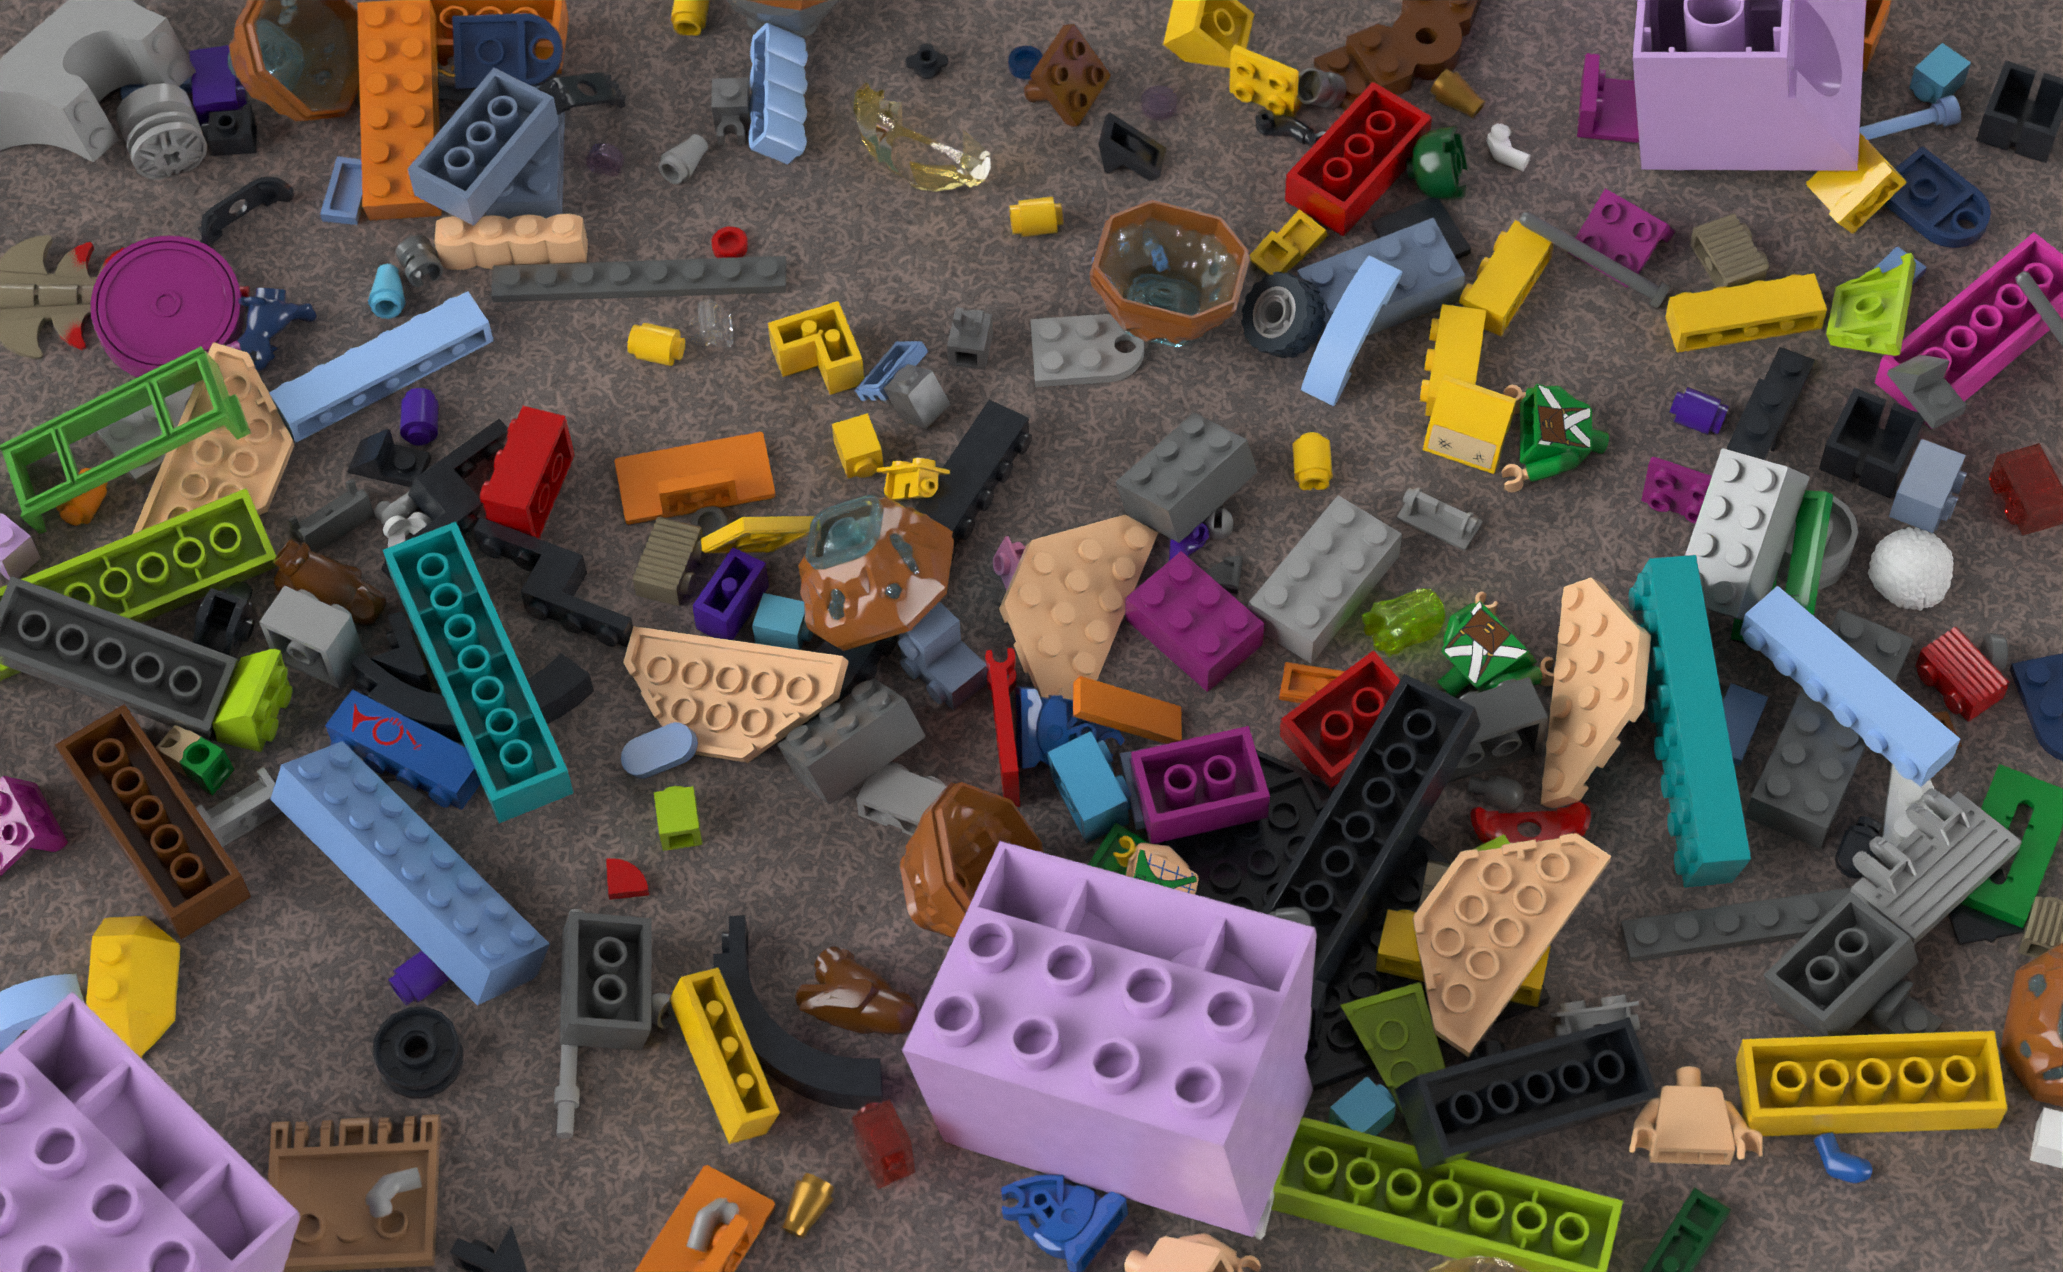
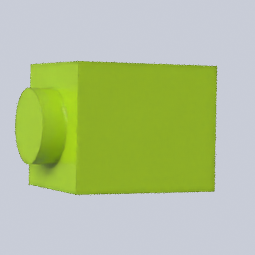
(677, 818)

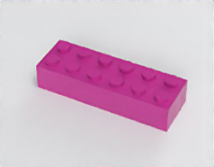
(1985, 322)

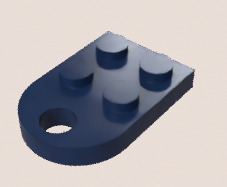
(503, 44)
(1938, 199)
(2041, 692)

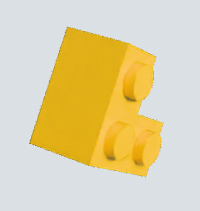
(821, 340)

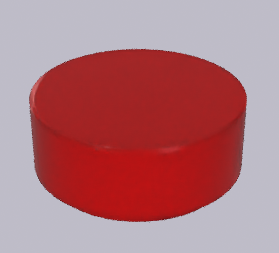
(729, 242)

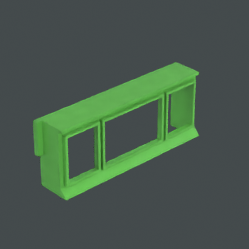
(108, 409)

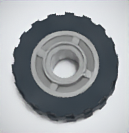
(1282, 315)

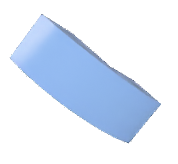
(30, 1001)

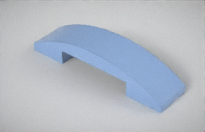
(1348, 329)

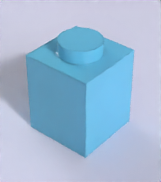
(1939, 74)
(780, 622)
(1364, 1108)

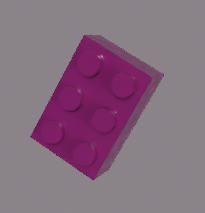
(1194, 621)
(1199, 785)

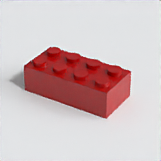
(1356, 159)

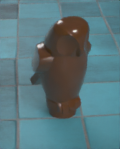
(328, 581)
(855, 997)

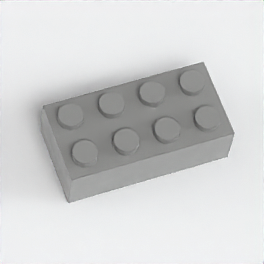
(1744, 530)
(1325, 578)

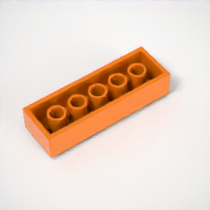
(396, 103)

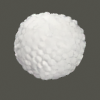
(1912, 568)

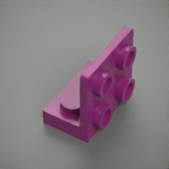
(1606, 105)
(1622, 232)
(1675, 488)
(25, 822)

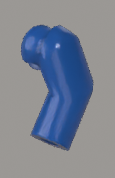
(1841, 1164)

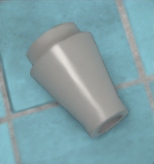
(681, 161)

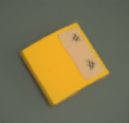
(1469, 424)

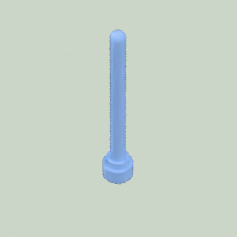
(1944, 111)

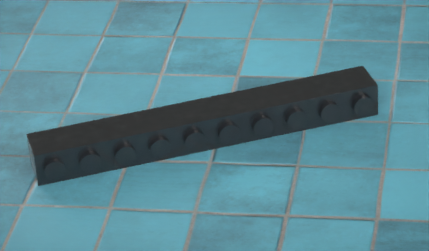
(975, 469)

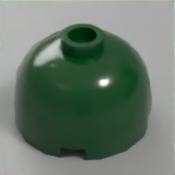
(1439, 164)

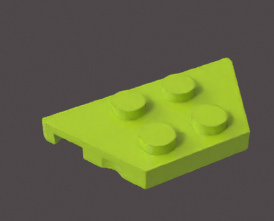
(1873, 310)

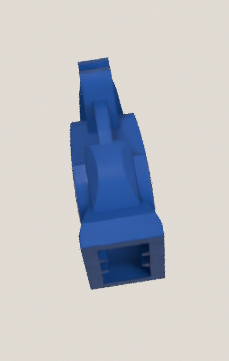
(1049, 723)
(1070, 1218)

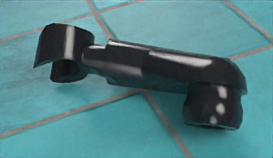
(1286, 126)

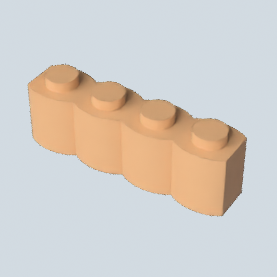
(510, 241)

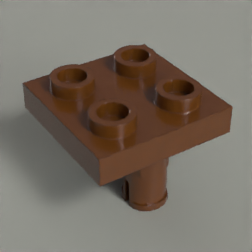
(1068, 76)

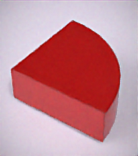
(625, 880)

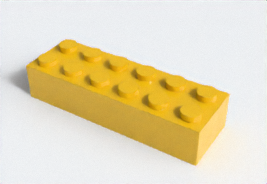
(1871, 1083)

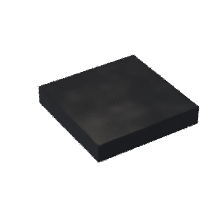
(1421, 212)

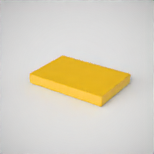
(757, 534)

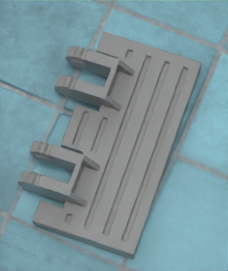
(1933, 874)

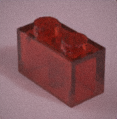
(2028, 488)
(883, 1143)

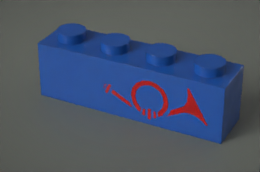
(404, 749)

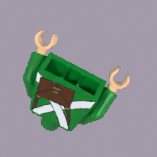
(1553, 434)
(1486, 651)

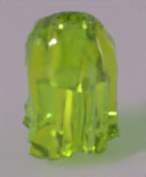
(1404, 621)

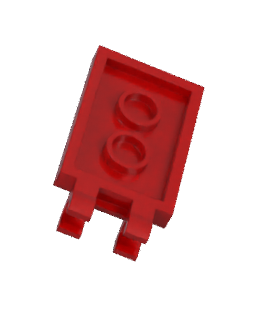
(1000, 690)

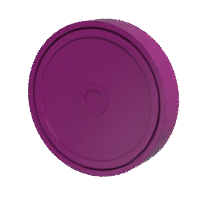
(164, 302)

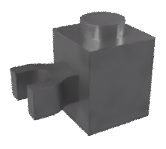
(730, 107)
(970, 339)
(916, 396)

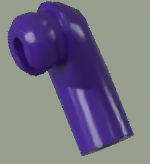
(1191, 542)

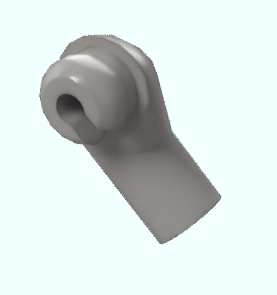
(403, 506)
(379, 1196)
(708, 1219)

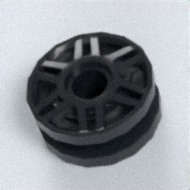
(413, 1030)

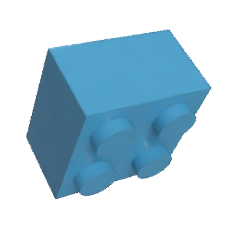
(1089, 786)

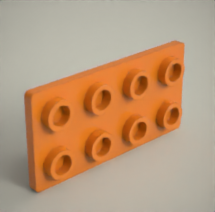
(694, 477)
(727, 1243)

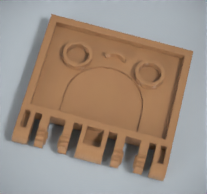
(331, 1189)

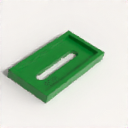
(1806, 554)
(2016, 895)

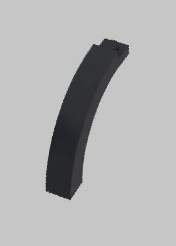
(556, 689)
(802, 1069)

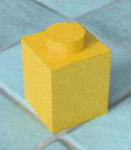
(857, 446)

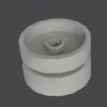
(1838, 547)

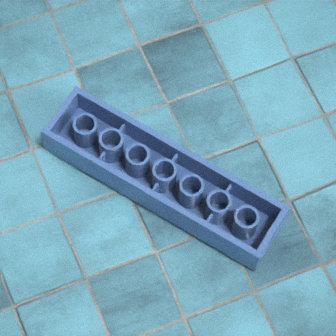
(409, 872)

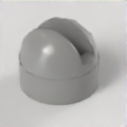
(1226, 520)
(659, 1005)

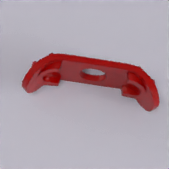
(1553, 824)

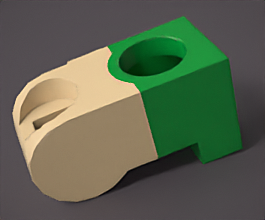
(195, 758)

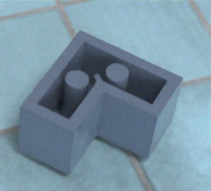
(1928, 487)
(941, 659)

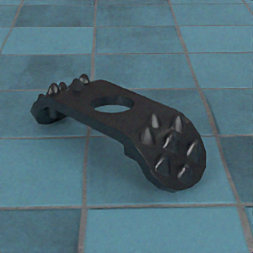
(568, 95)
(261, 190)

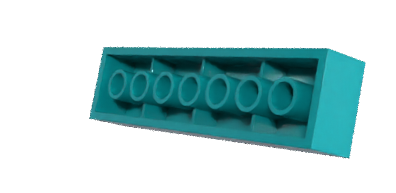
(478, 672)
(1690, 724)

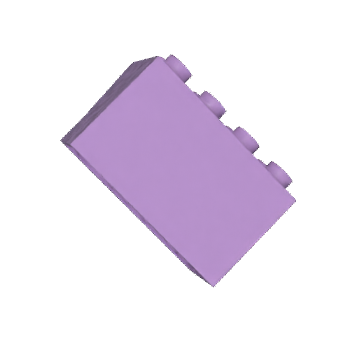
(1749, 84)
(1120, 1036)
(117, 1167)

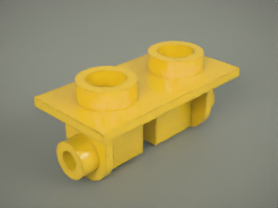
(911, 480)

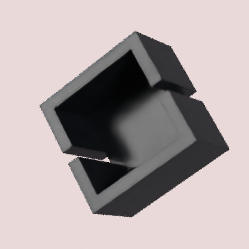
(2020, 121)
(1869, 452)

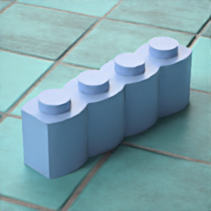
(777, 93)

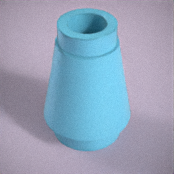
(387, 292)

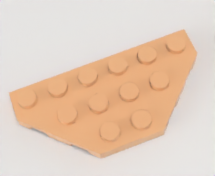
(218, 461)
(1072, 599)
(1595, 688)
(731, 691)
(1493, 924)

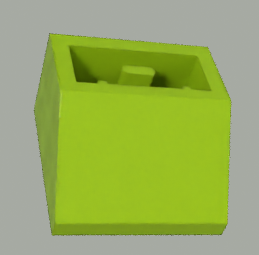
(253, 701)

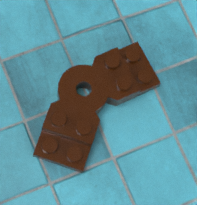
(1417, 45)

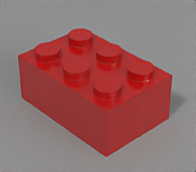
(529, 471)
(1338, 717)

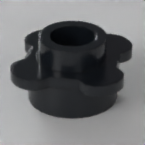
(924, 68)

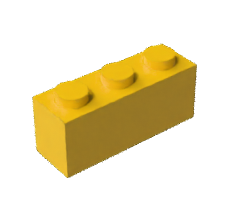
(1507, 276)
(1456, 349)

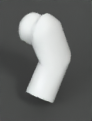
(1502, 149)

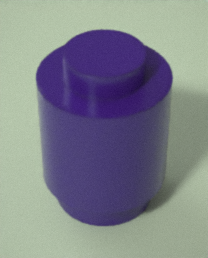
(1699, 411)
(419, 416)
(417, 978)

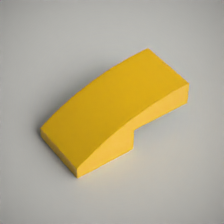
(1290, 245)

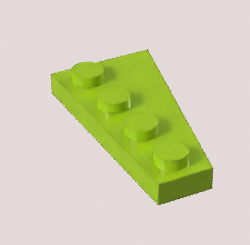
(1397, 1034)

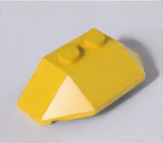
(133, 979)

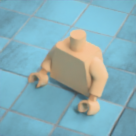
(1693, 1125)
(1189, 1254)

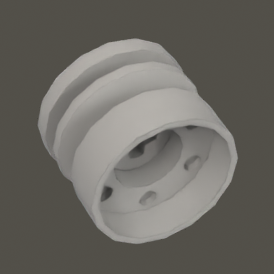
(161, 131)

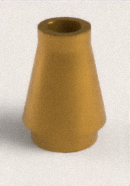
(1457, 93)
(808, 1202)

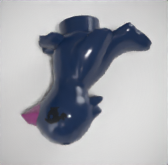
(266, 318)

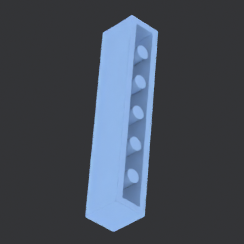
(381, 366)
(1849, 686)

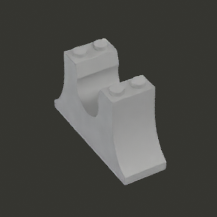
(73, 61)

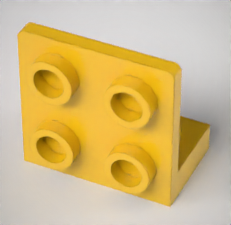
(1264, 82)
(1860, 193)

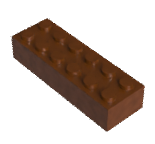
(153, 821)

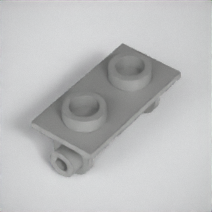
(1438, 519)
(1577, 1017)

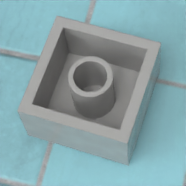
(312, 635)

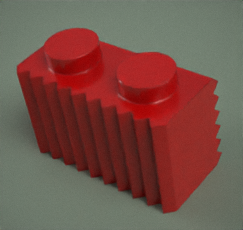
(1961, 674)

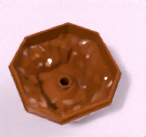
(953, 853)

